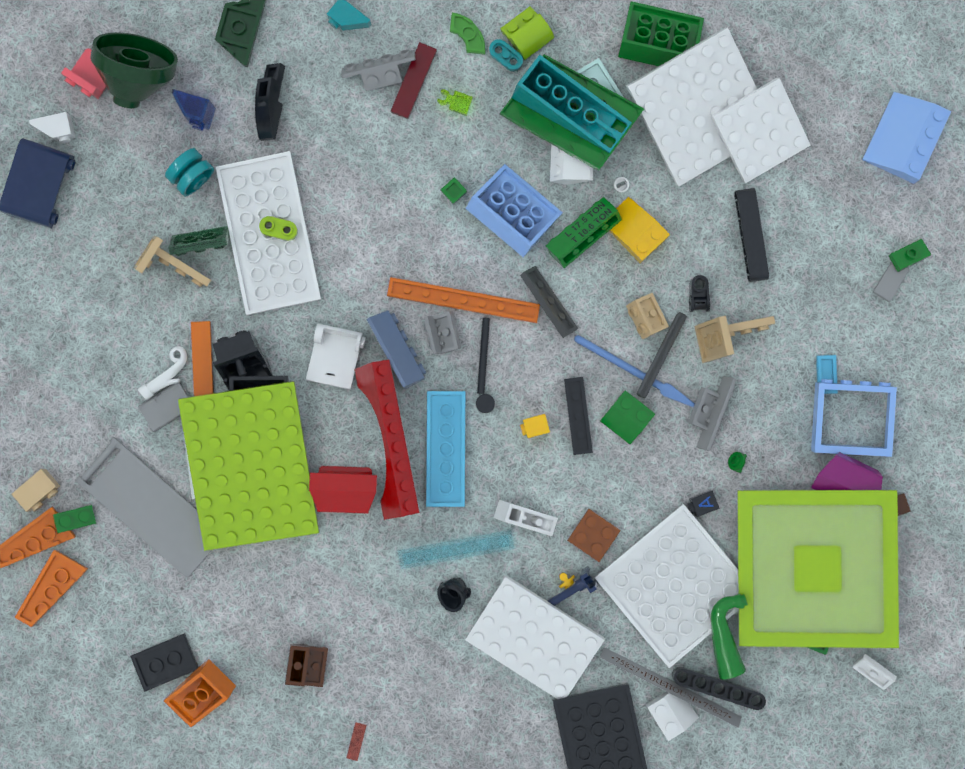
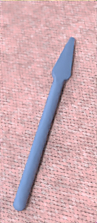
(666, 389)

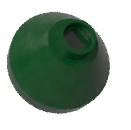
(132, 66)

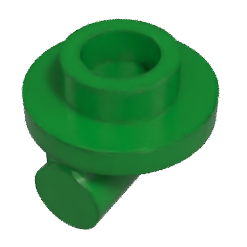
(737, 461)

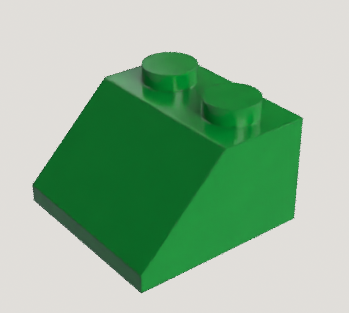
(627, 417)

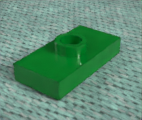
(909, 255)

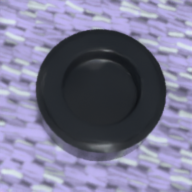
(485, 403)

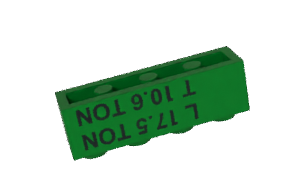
(583, 232)

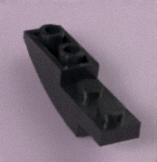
(267, 106)

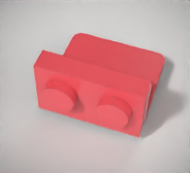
(85, 76)

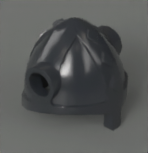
(453, 594)

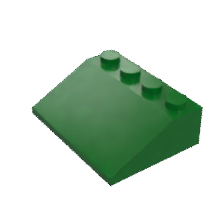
(658, 34)

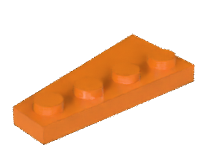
(32, 539)
(52, 583)

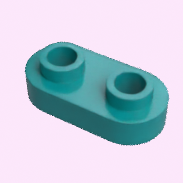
(507, 54)

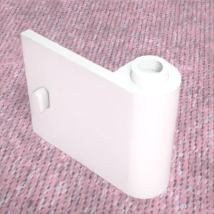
(334, 353)

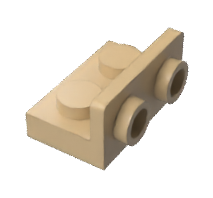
(647, 316)

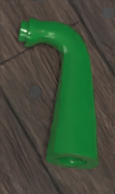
(725, 650)

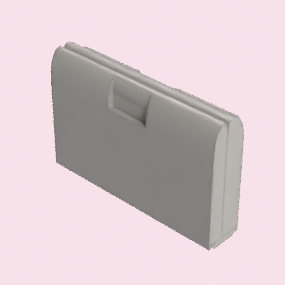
(163, 407)

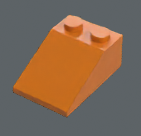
(200, 693)

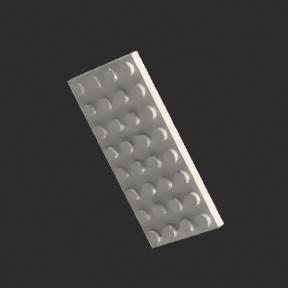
(269, 269)

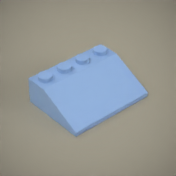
(906, 136)
(513, 210)

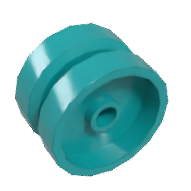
(189, 172)

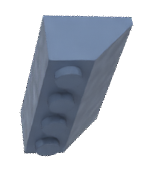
(396, 349)

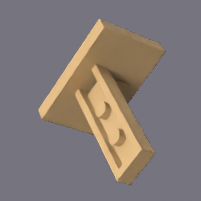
(165, 258)
(716, 335)

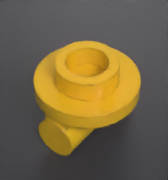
(567, 581)

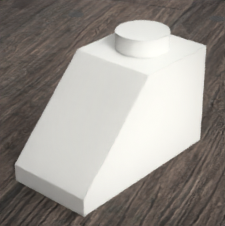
(56, 126)

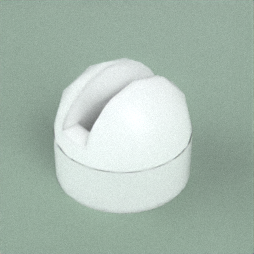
(622, 188)

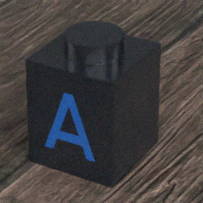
(703, 503)

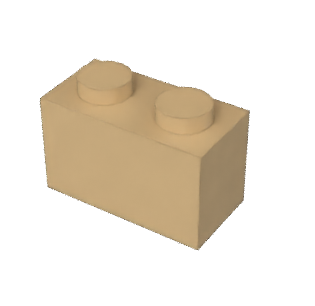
(36, 490)

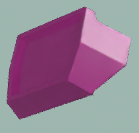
(847, 474)

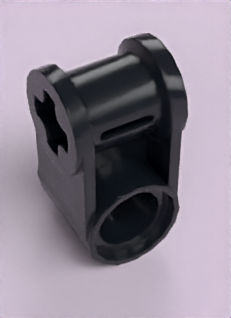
(699, 295)

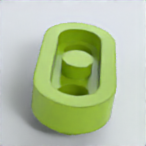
(277, 228)

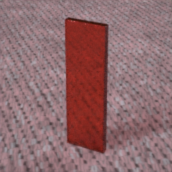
(356, 741)

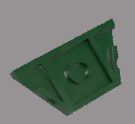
(240, 27)

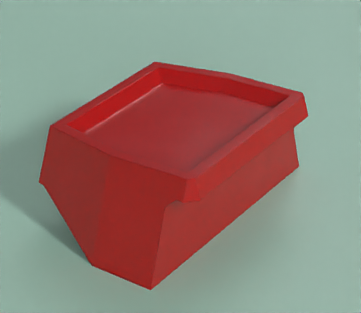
(343, 489)

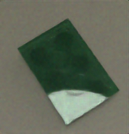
(199, 241)

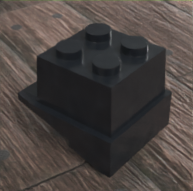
(240, 357)

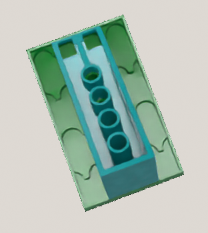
(570, 111)

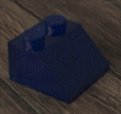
(195, 109)

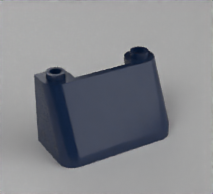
(35, 183)

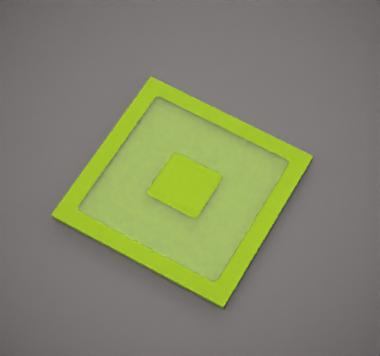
(818, 568)

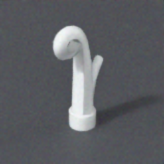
(165, 379)

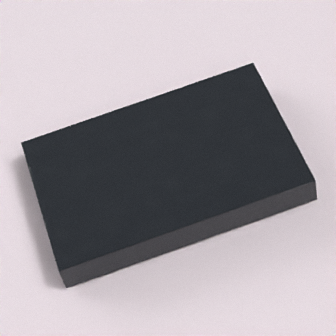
(164, 662)

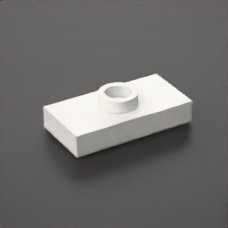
(874, 671)

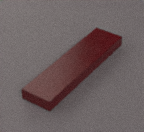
(413, 81)

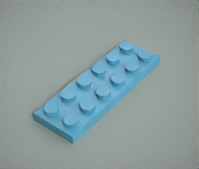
(445, 449)

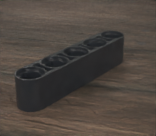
(752, 234)
(727, 692)

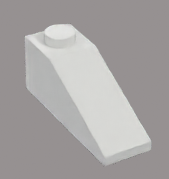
(525, 518)

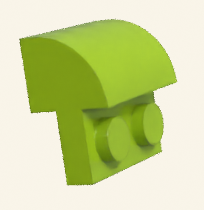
(528, 32)

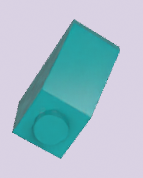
(347, 17)

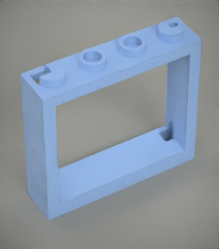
(820, 387)

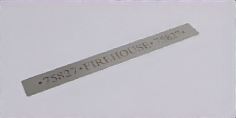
(671, 687)

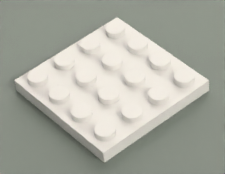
(761, 130)

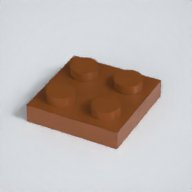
(593, 535)

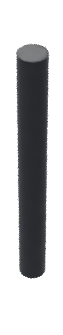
(483, 355)

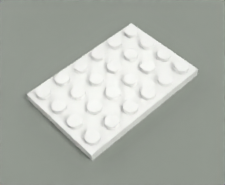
(534, 638)

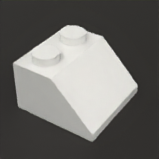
(568, 169)
(672, 714)

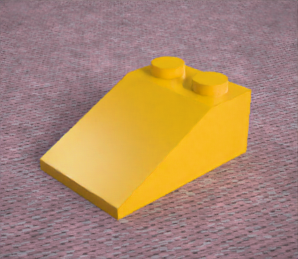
(638, 230)

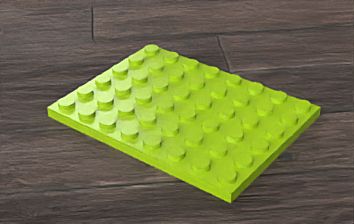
(248, 465)

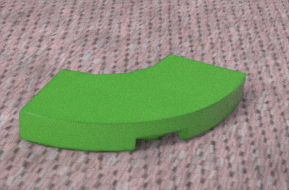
(468, 32)

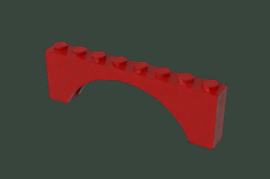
(378, 386)

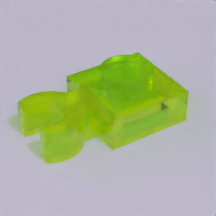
(458, 102)

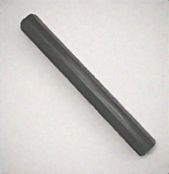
(661, 355)

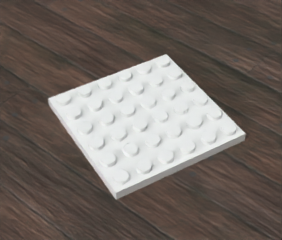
(684, 96)
(671, 584)

